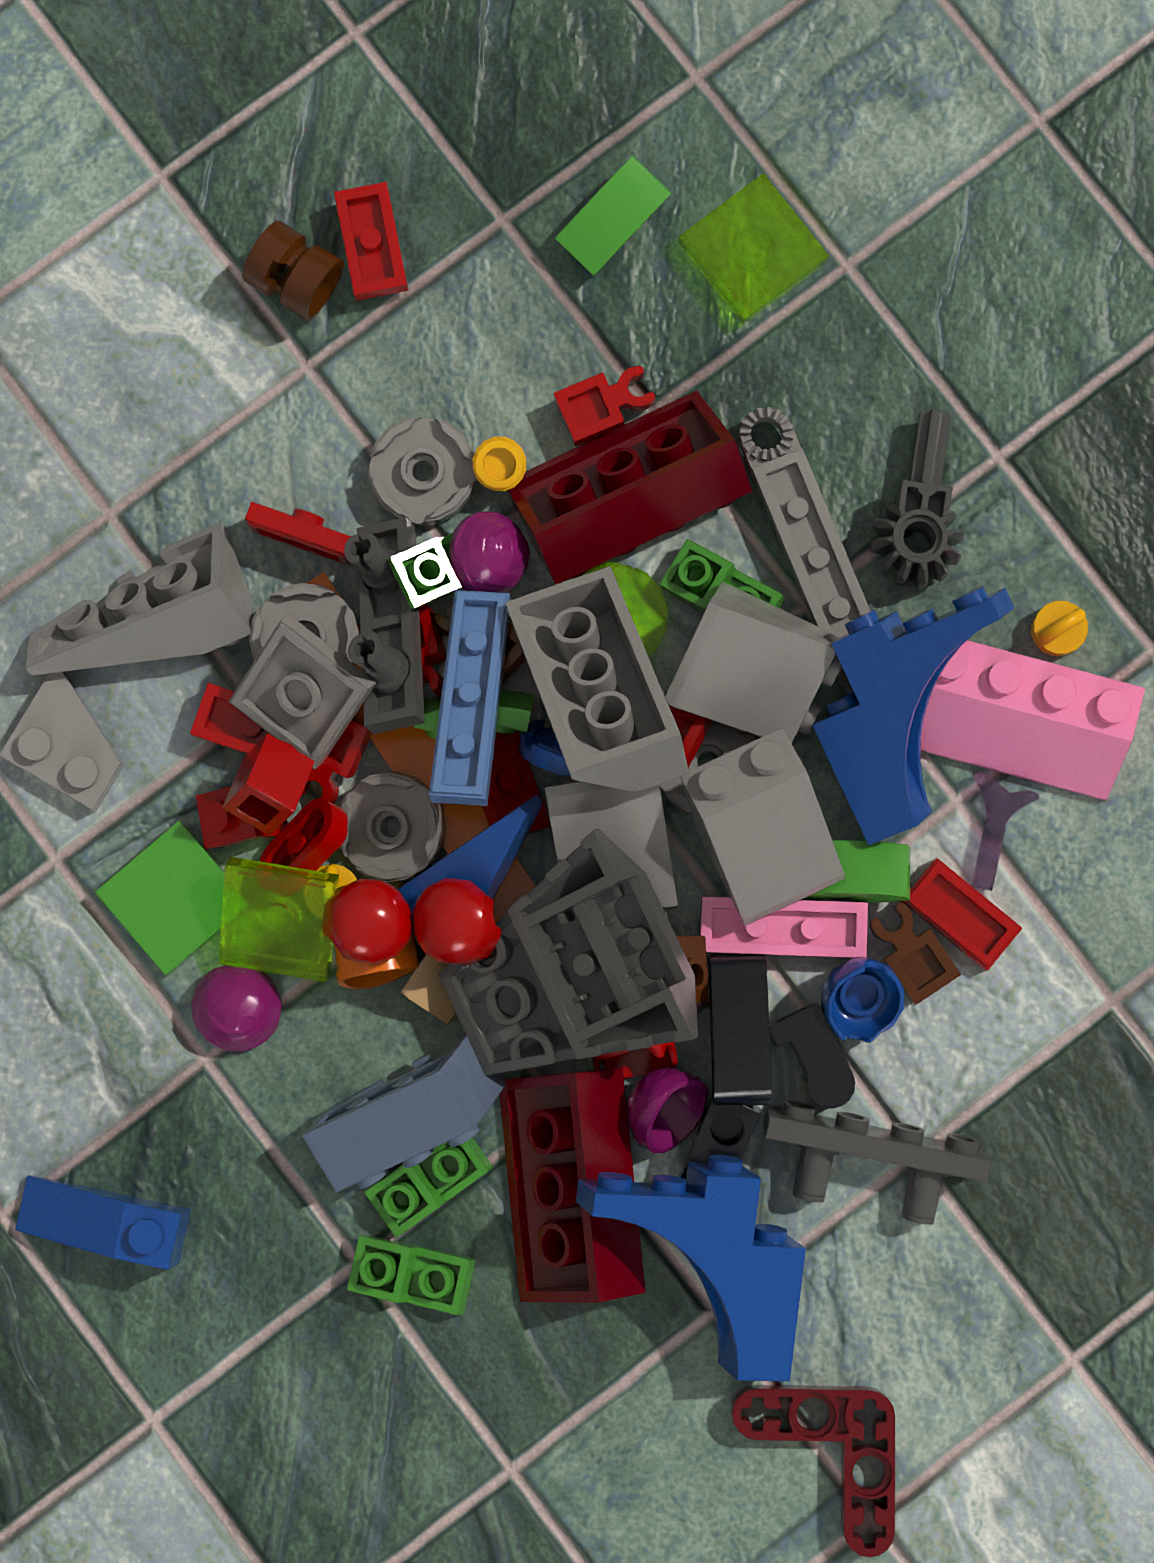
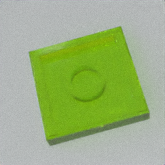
(753, 248)
(276, 919)

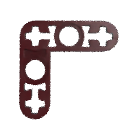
(842, 1428)

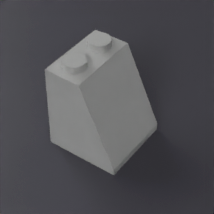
(754, 666)
(627, 818)
(762, 826)

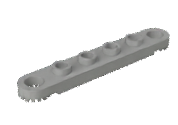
(804, 528)

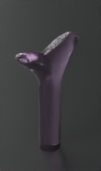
(999, 808)

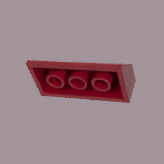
(629, 487)
(554, 1135)

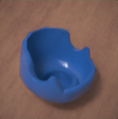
(862, 999)

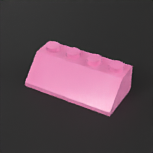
(1031, 719)

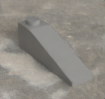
(170, 611)

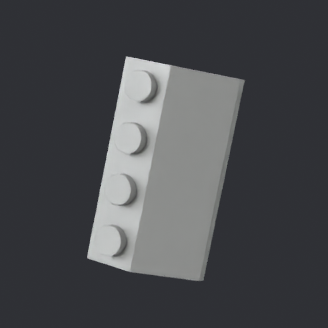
(598, 684)

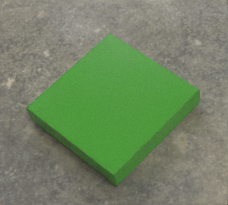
(168, 897)

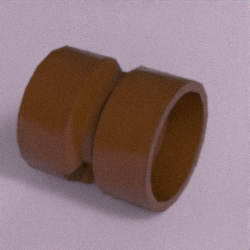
(287, 267)

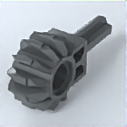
(922, 507)

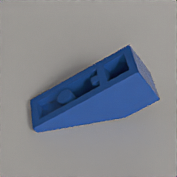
(483, 858)
(104, 1222)

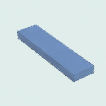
(470, 698)

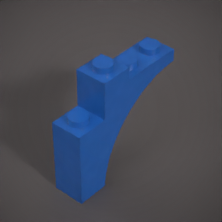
(877, 729)
(744, 1266)

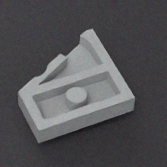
(64, 744)

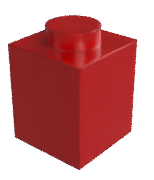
(268, 784)

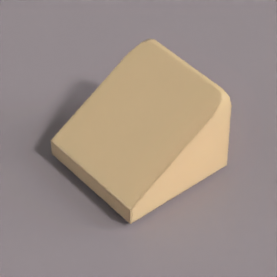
(428, 991)

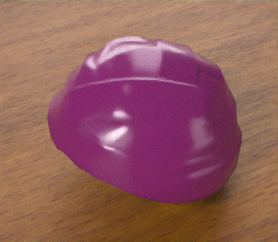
(488, 553)
(236, 1007)
(666, 1108)

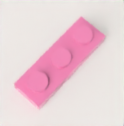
(795, 930)

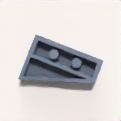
(403, 1118)

